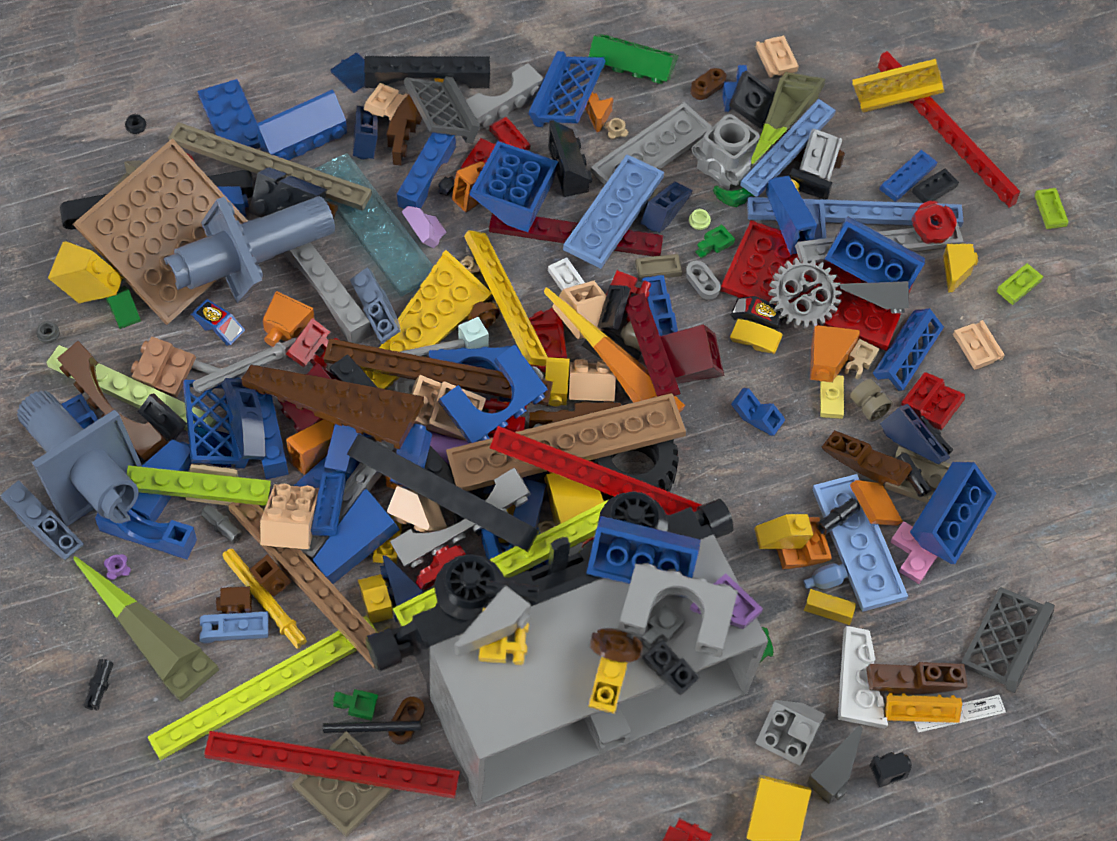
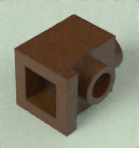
(234, 600)

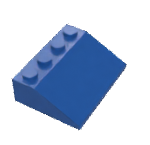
(514, 184)

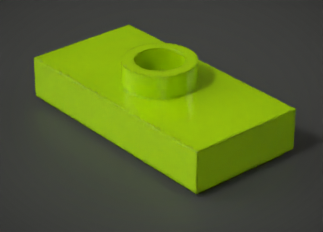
(1051, 208)

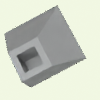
(790, 730)

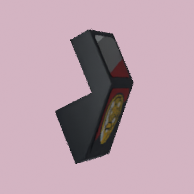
(758, 310)

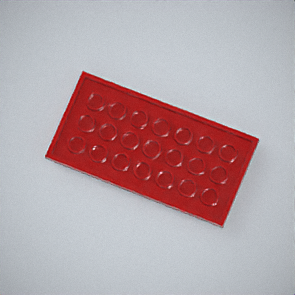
(763, 253)

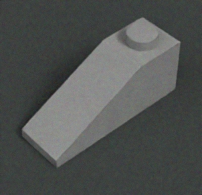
(497, 621)

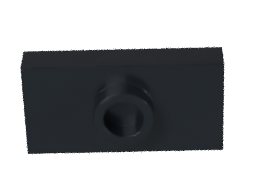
(811, 184)
(935, 186)
(614, 307)

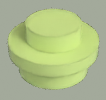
(699, 219)

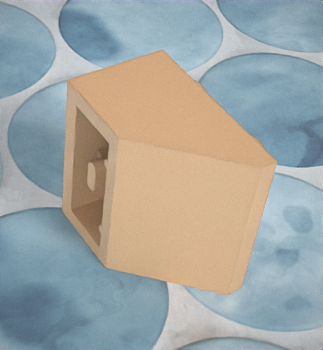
(586, 300)
(591, 381)
(417, 510)

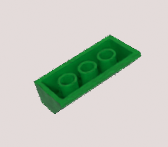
(634, 58)

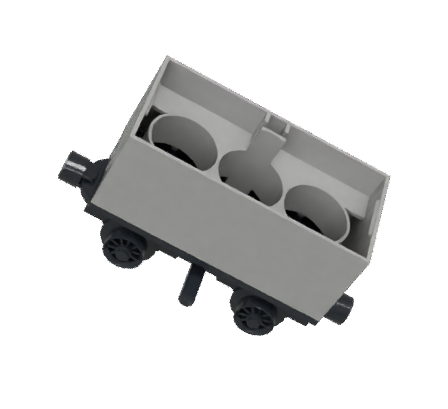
(534, 717)

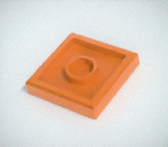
(876, 503)

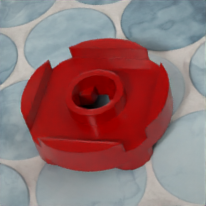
(926, 230)

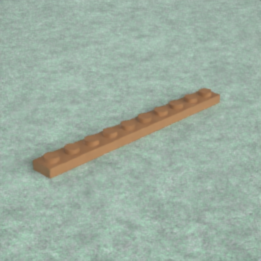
(310, 581)

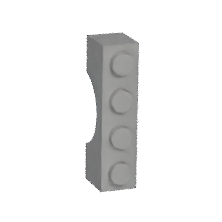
(525, 86)

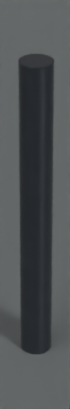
(385, 726)

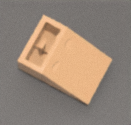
(289, 516)

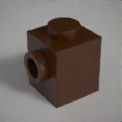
(270, 575)

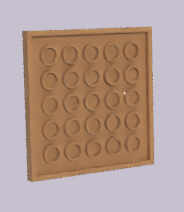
(149, 218)

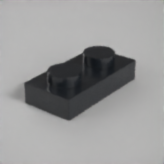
(162, 417)

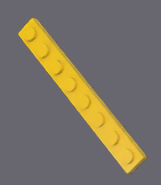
(506, 298)

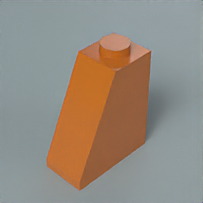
(830, 351)
(310, 445)

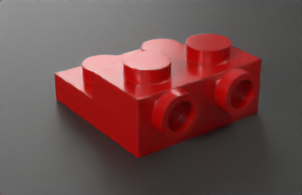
(428, 575)

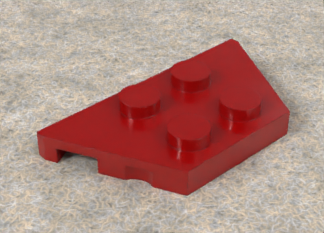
(550, 333)

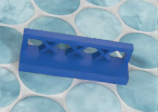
(907, 342)

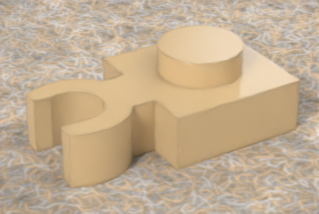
(861, 356)

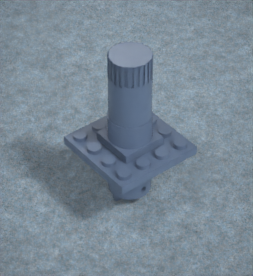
(236, 248)
(81, 465)

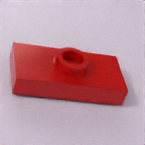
(507, 133)
(479, 153)

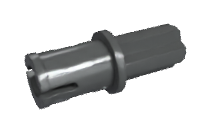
(221, 524)

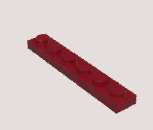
(651, 346)

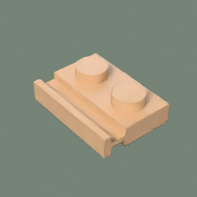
(776, 56)
(384, 101)
(978, 345)

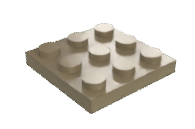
(340, 801)

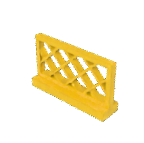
(894, 92)

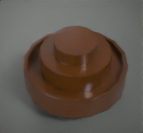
(486, 312)

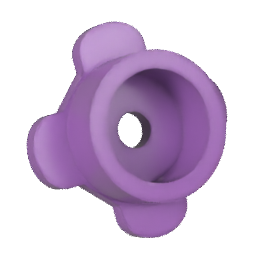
(117, 560)

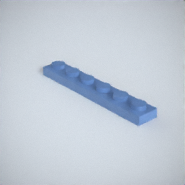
(787, 148)

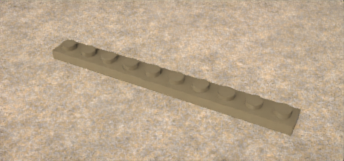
(256, 161)

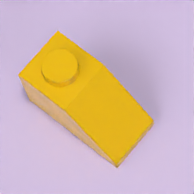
(958, 264)
(558, 371)
(784, 532)
(376, 598)

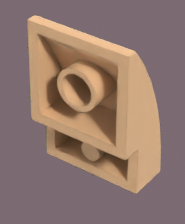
(432, 413)

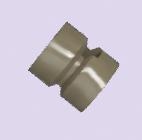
(873, 402)

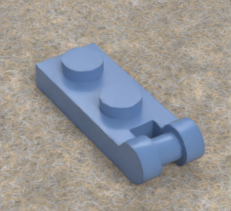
(234, 626)

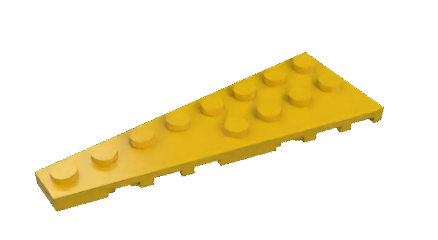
(435, 310)

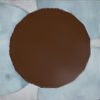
(615, 645)

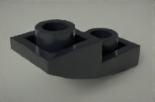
(670, 668)

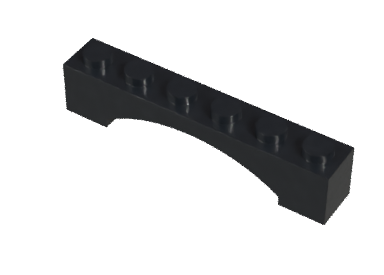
(464, 69)

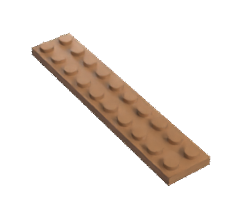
(583, 436)

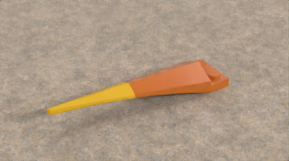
(627, 370)

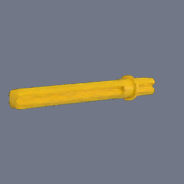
(282, 620)

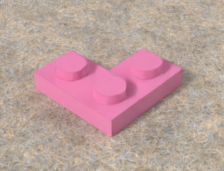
(919, 560)

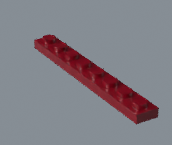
(559, 231)

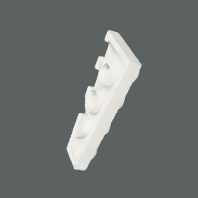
(856, 701)

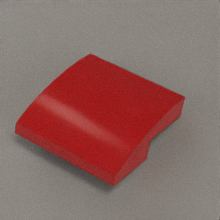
(934, 400)

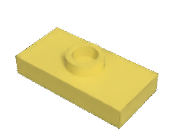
(832, 398)

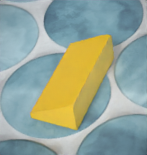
(830, 607)

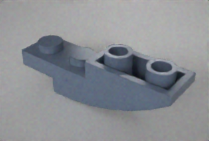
(376, 305)
(41, 521)

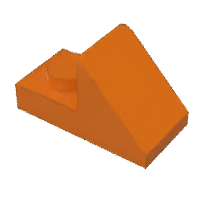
(598, 110)

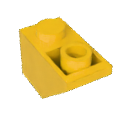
(608, 685)

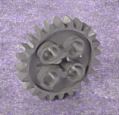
(794, 276)

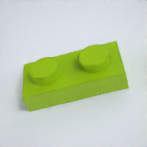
(1019, 284)

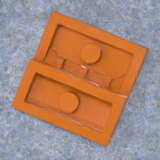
(813, 553)

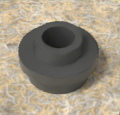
(46, 327)

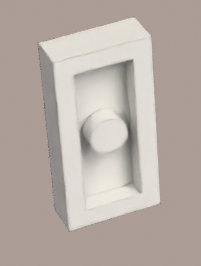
(565, 274)

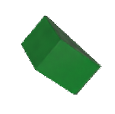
(123, 308)

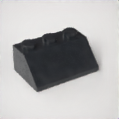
(572, 164)

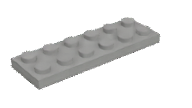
(657, 143)

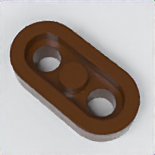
(711, 81)
(403, 715)

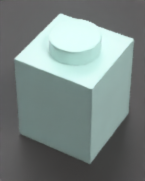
(473, 334)

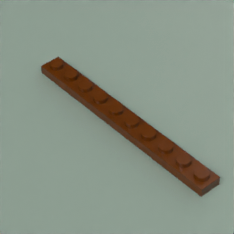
(411, 366)

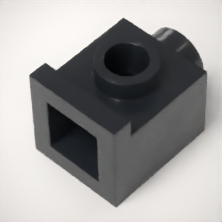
(890, 768)

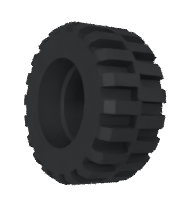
(661, 475)

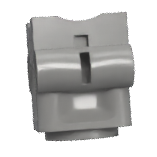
(727, 151)

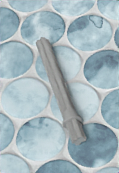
(240, 368)

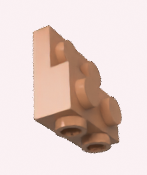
(162, 366)

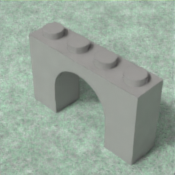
(651, 585)

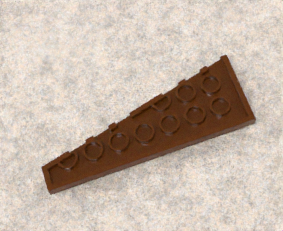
(368, 409)

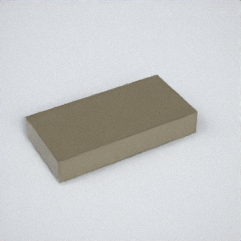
(659, 265)

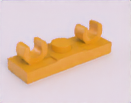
(923, 708)

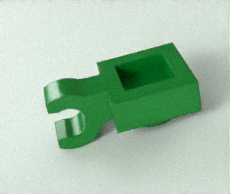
(716, 239)
(360, 704)

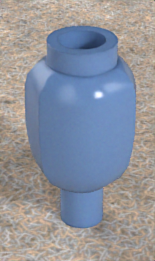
(826, 576)

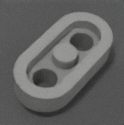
(704, 281)

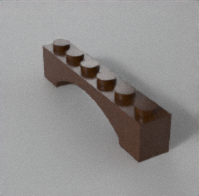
(81, 366)

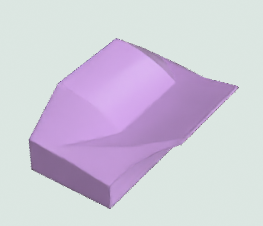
(425, 226)

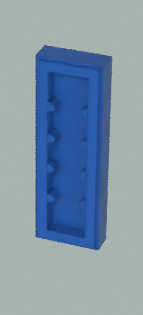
(908, 175)
(328, 504)

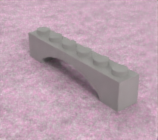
(346, 312)
(414, 546)

